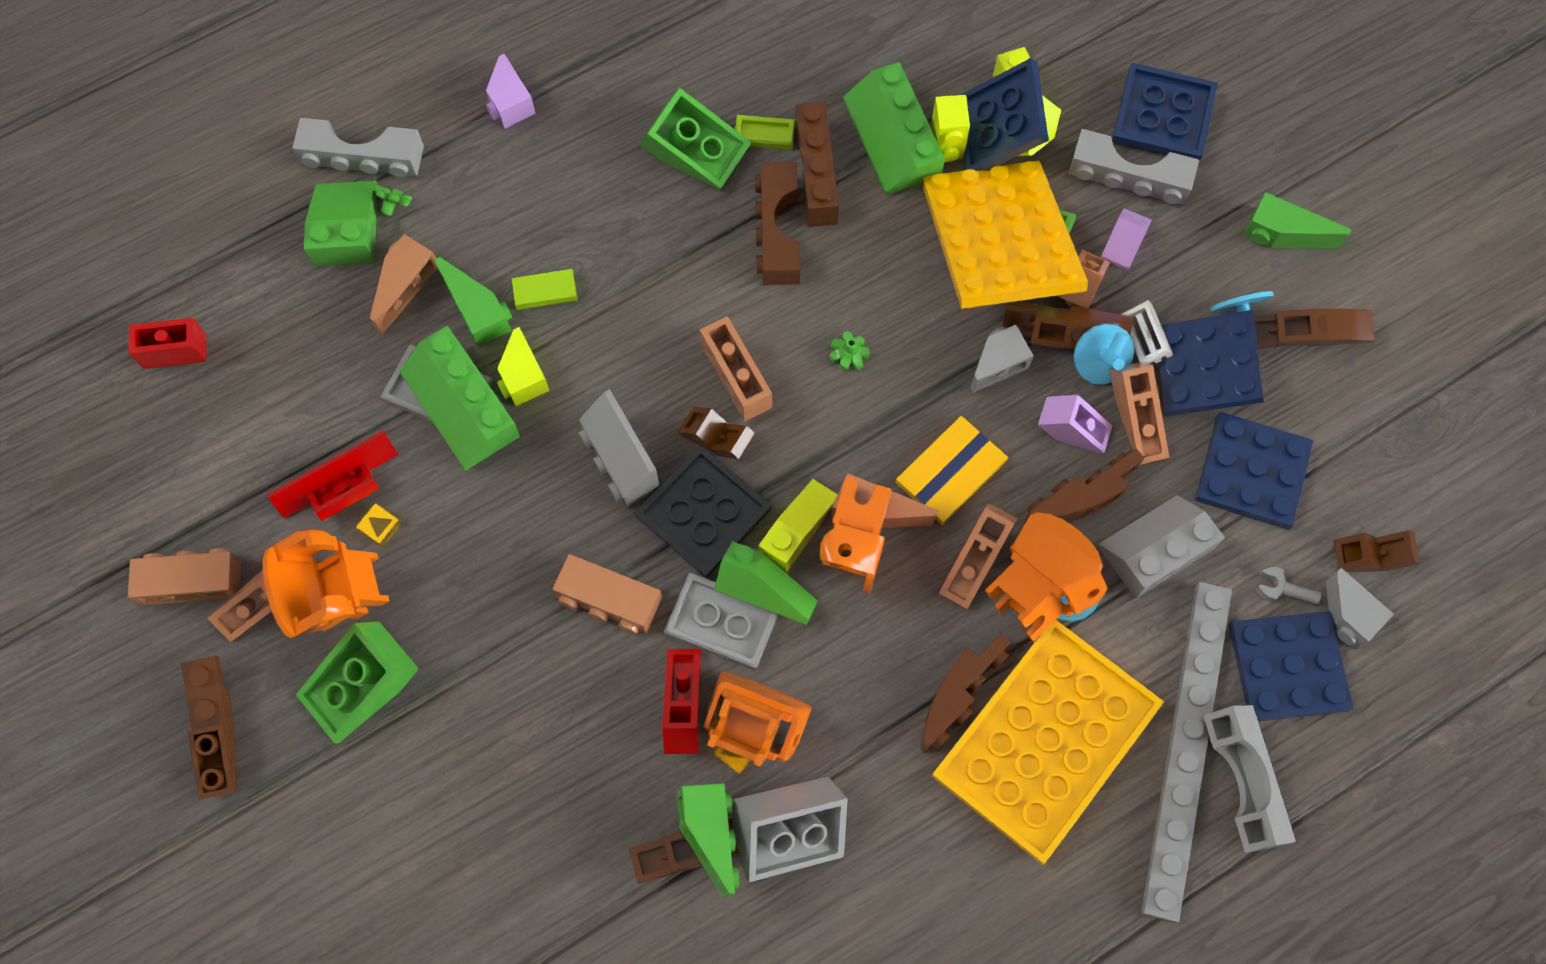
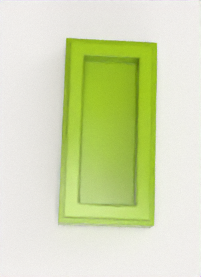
(767, 131)
(544, 289)

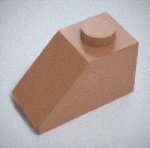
(1094, 269)

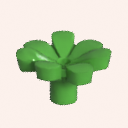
(391, 198)
(849, 351)

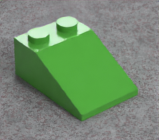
(695, 140)
(341, 224)
(356, 679)

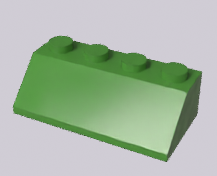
(893, 129)
(458, 399)

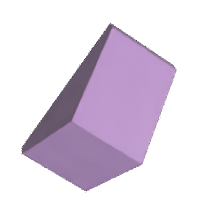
(1126, 239)

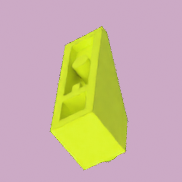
(797, 525)

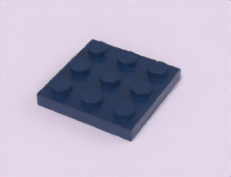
(1164, 112)
(1005, 117)
(1211, 364)
(1254, 470)
(1291, 666)

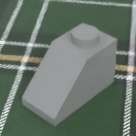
(1002, 357)
(1354, 610)

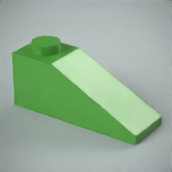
(1290, 226)
(477, 304)
(761, 582)

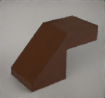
(715, 434)
(1372, 553)

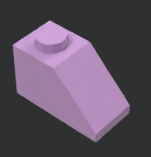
(507, 95)
(1075, 423)

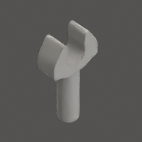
(1282, 587)

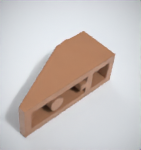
(402, 276)
(1140, 410)
(900, 510)
(978, 555)
(242, 609)

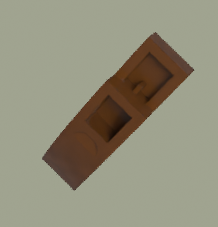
(1058, 326)
(1314, 327)
(1080, 498)
(952, 699)
(212, 727)
(666, 857)

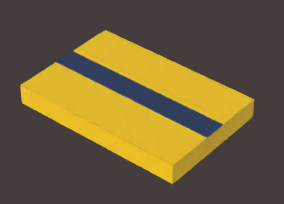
(952, 469)

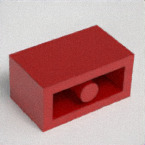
(167, 343)

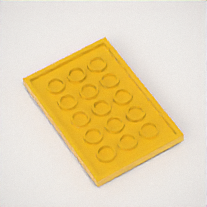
(1003, 235)
(1047, 741)

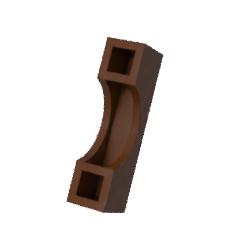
(817, 164)
(780, 254)

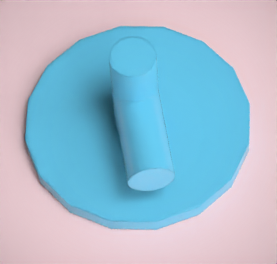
(1242, 303)
(1102, 349)

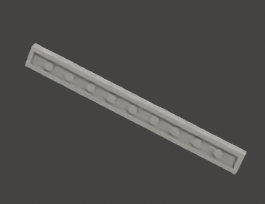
(1186, 754)

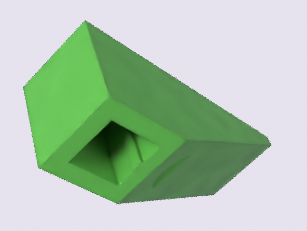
(704, 823)

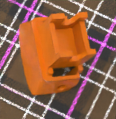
(857, 530)
(1048, 563)
(313, 594)
(752, 718)

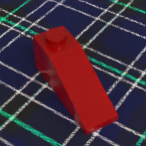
(682, 702)

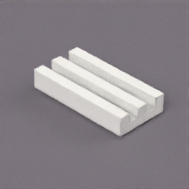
(1155, 355)

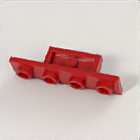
(336, 481)

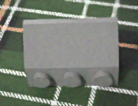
(618, 451)
(1160, 544)
(790, 828)

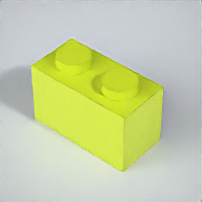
(951, 125)

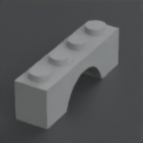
(393, 152)
(1099, 162)
(1261, 813)

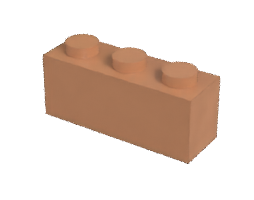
(736, 368)
(184, 577)
(607, 595)

